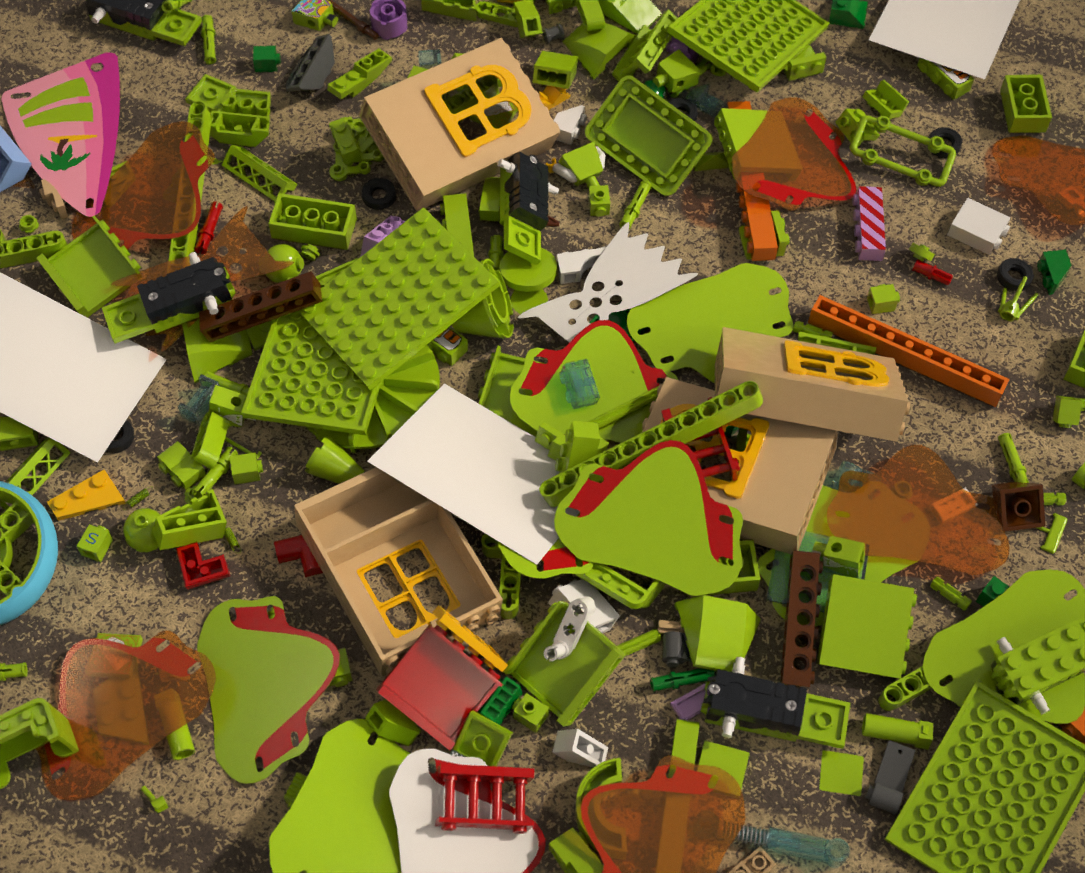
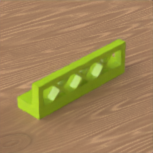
(260, 166)
(30, 463)

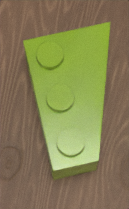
(191, 523)
(574, 854)

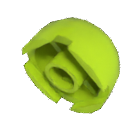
(139, 530)

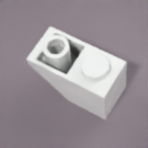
(569, 123)

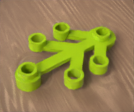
(348, 169)

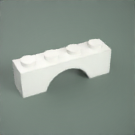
(573, 264)

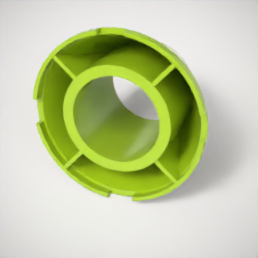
(491, 314)

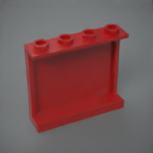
(439, 685)

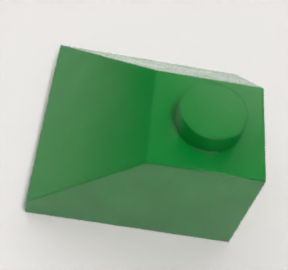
(848, 13)

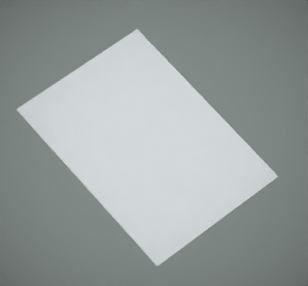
(947, 31)
(67, 371)
(476, 470)

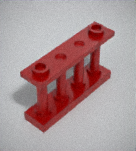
(732, 463)
(496, 775)

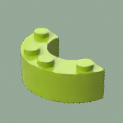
(602, 774)

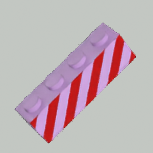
(870, 223)

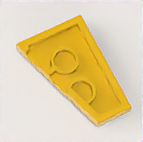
(89, 495)

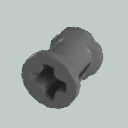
(553, 33)

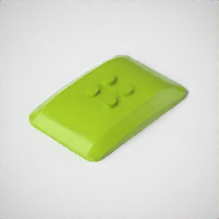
(648, 135)

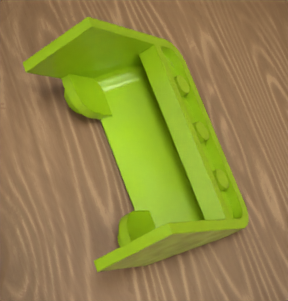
(621, 587)

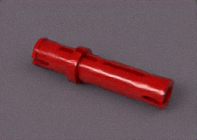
(206, 234)

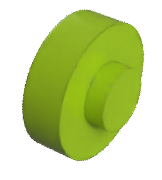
(921, 252)

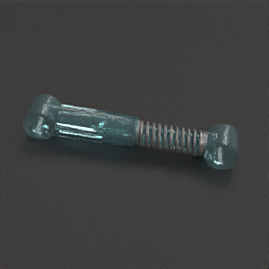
(796, 844)

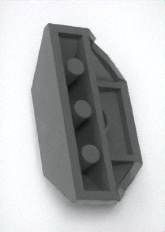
(313, 66)

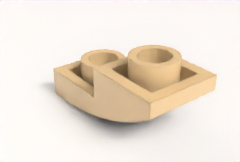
(53, 198)
(756, 862)

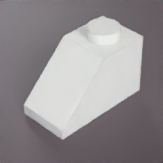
(579, 748)

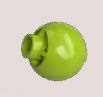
(285, 253)

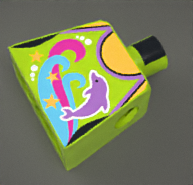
(314, 14)

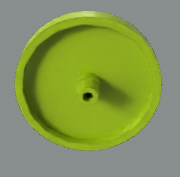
(527, 276)

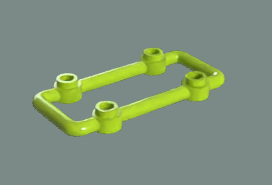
(935, 145)

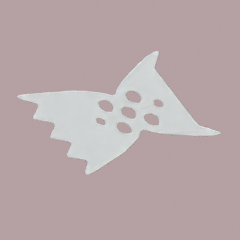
(624, 260)

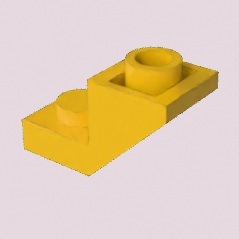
(553, 96)

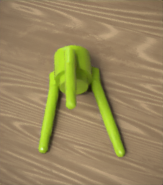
(1010, 310)

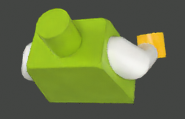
(580, 165)

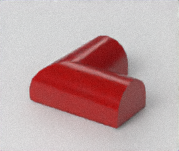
(297, 548)
(200, 572)

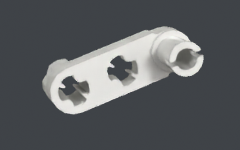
(564, 641)

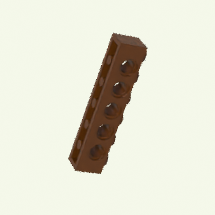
(261, 306)
(811, 563)

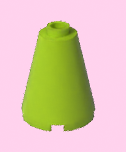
(332, 463)

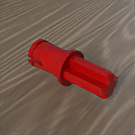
(932, 272)

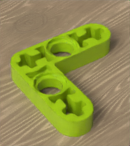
(508, 19)

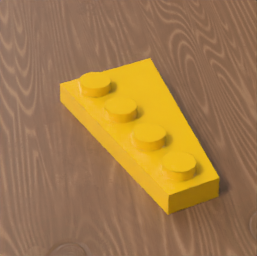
(476, 644)

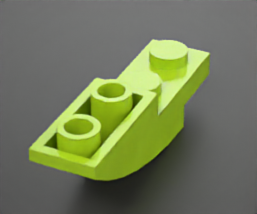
(361, 76)

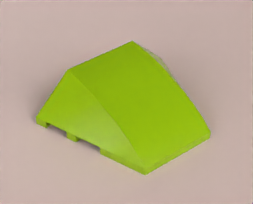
(597, 46)
(242, 118)
(214, 355)
(717, 630)

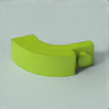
(552, 440)

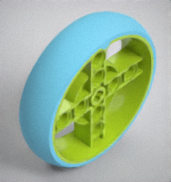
(26, 511)

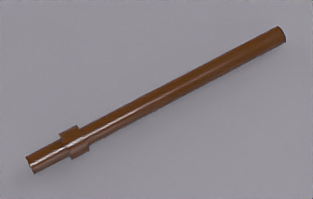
(362, 26)

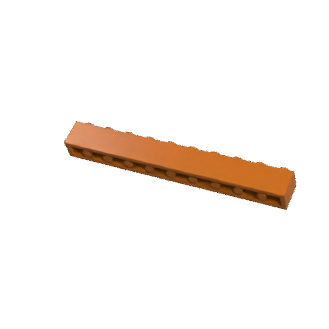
(756, 215)
(909, 351)

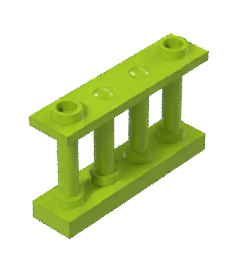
(645, 47)

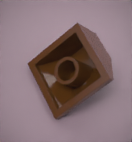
(1019, 505)

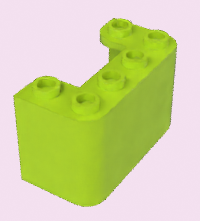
(30, 728)

